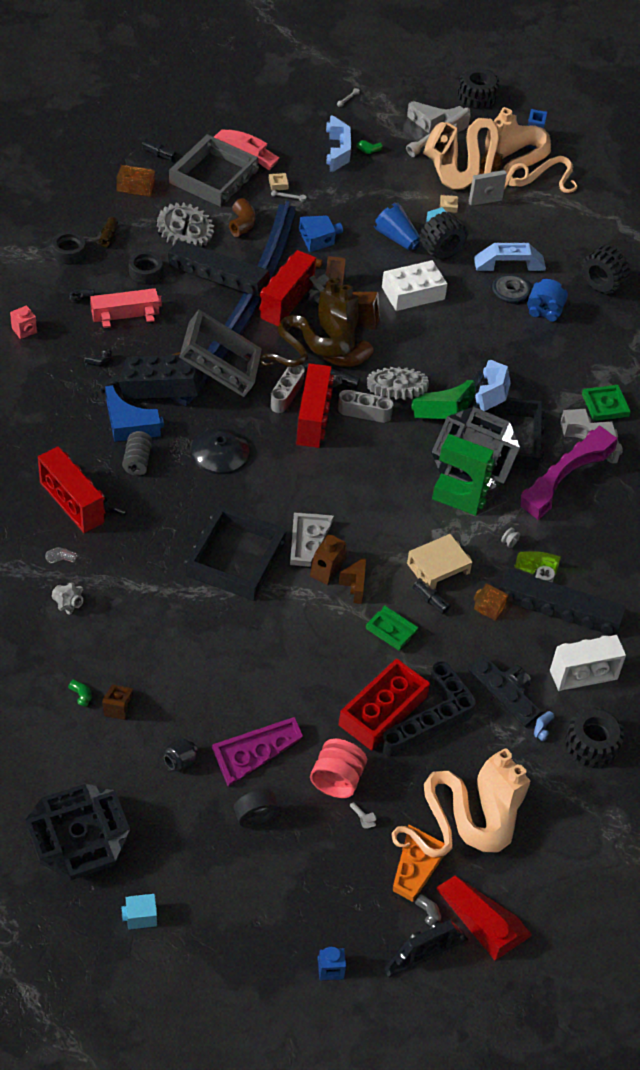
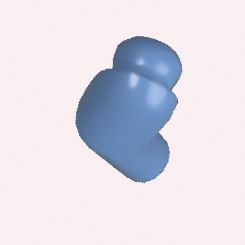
(541, 724)

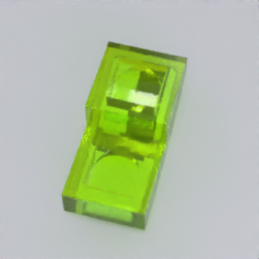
(530, 560)

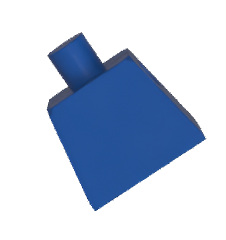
(318, 232)

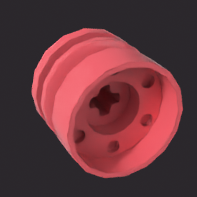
(338, 768)

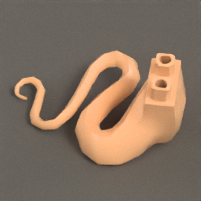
(514, 137)
(443, 150)
(501, 792)

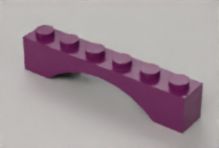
(594, 448)

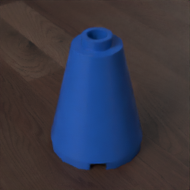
(398, 227)

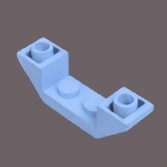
(338, 131)
(509, 251)
(497, 387)

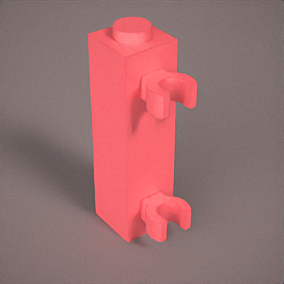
(125, 305)

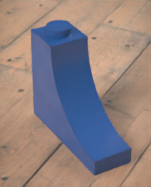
(129, 419)

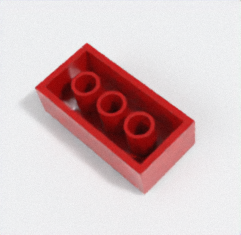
(287, 287)
(315, 405)
(71, 489)
(383, 703)

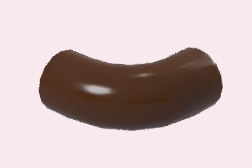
(245, 220)
(360, 354)

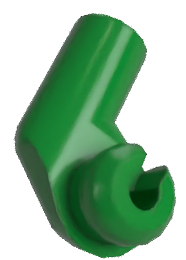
(368, 148)
(83, 691)

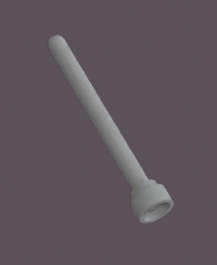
(415, 147)

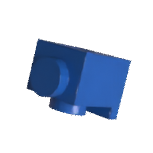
(331, 959)

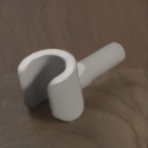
(366, 820)

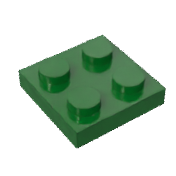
(606, 402)

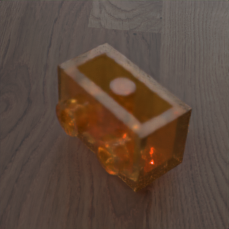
(135, 180)

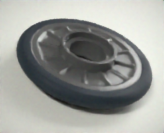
(521, 286)

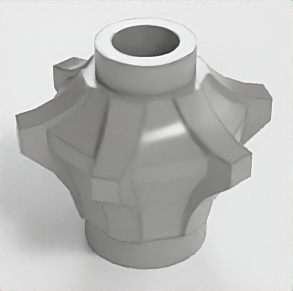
(68, 597)

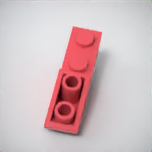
(249, 144)

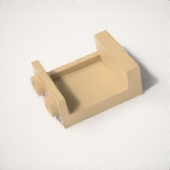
(439, 560)

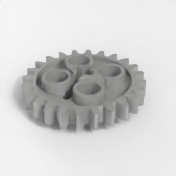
(172, 222)
(397, 383)

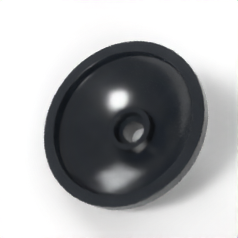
(220, 451)

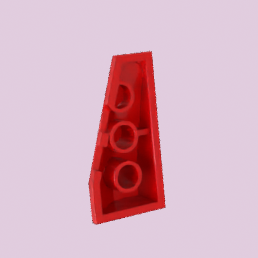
(487, 920)

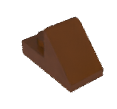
(335, 269)
(354, 577)
(116, 701)

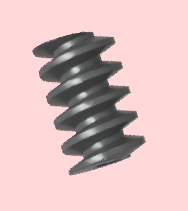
(137, 453)

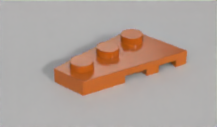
(415, 866)

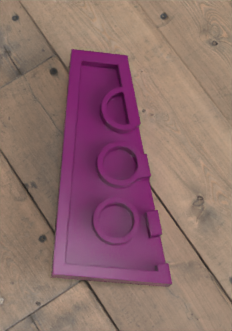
(253, 749)

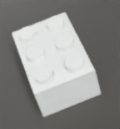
(414, 285)
(587, 662)

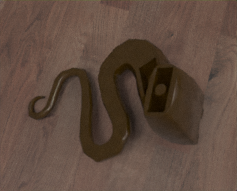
(337, 317)

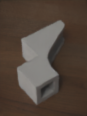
(428, 116)
(578, 424)

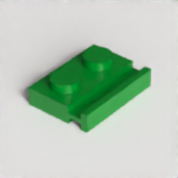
(391, 628)

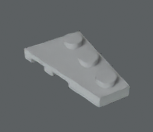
(307, 536)

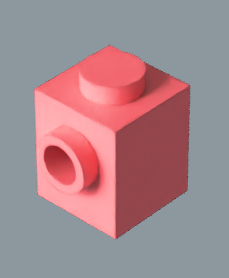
(23, 322)

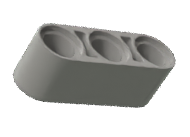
(287, 388)
(365, 406)

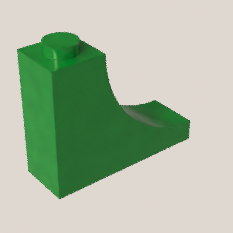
(444, 403)

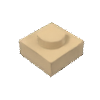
(278, 181)
(449, 203)

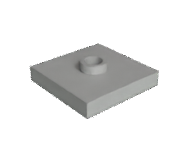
(487, 187)

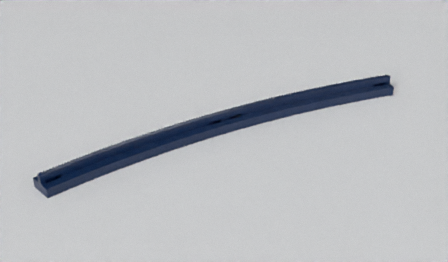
(270, 260)

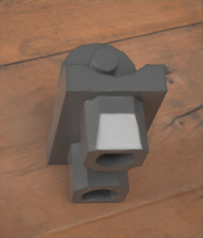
(319, 284)

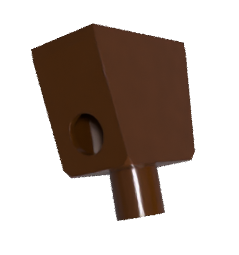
(368, 309)
(333, 553)

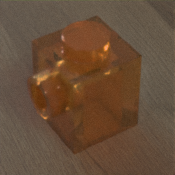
(496, 163)
(490, 601)

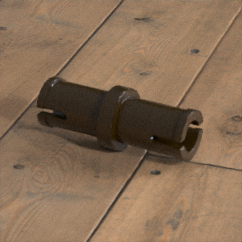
(108, 232)

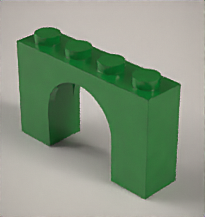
(473, 460)

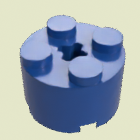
(547, 299)

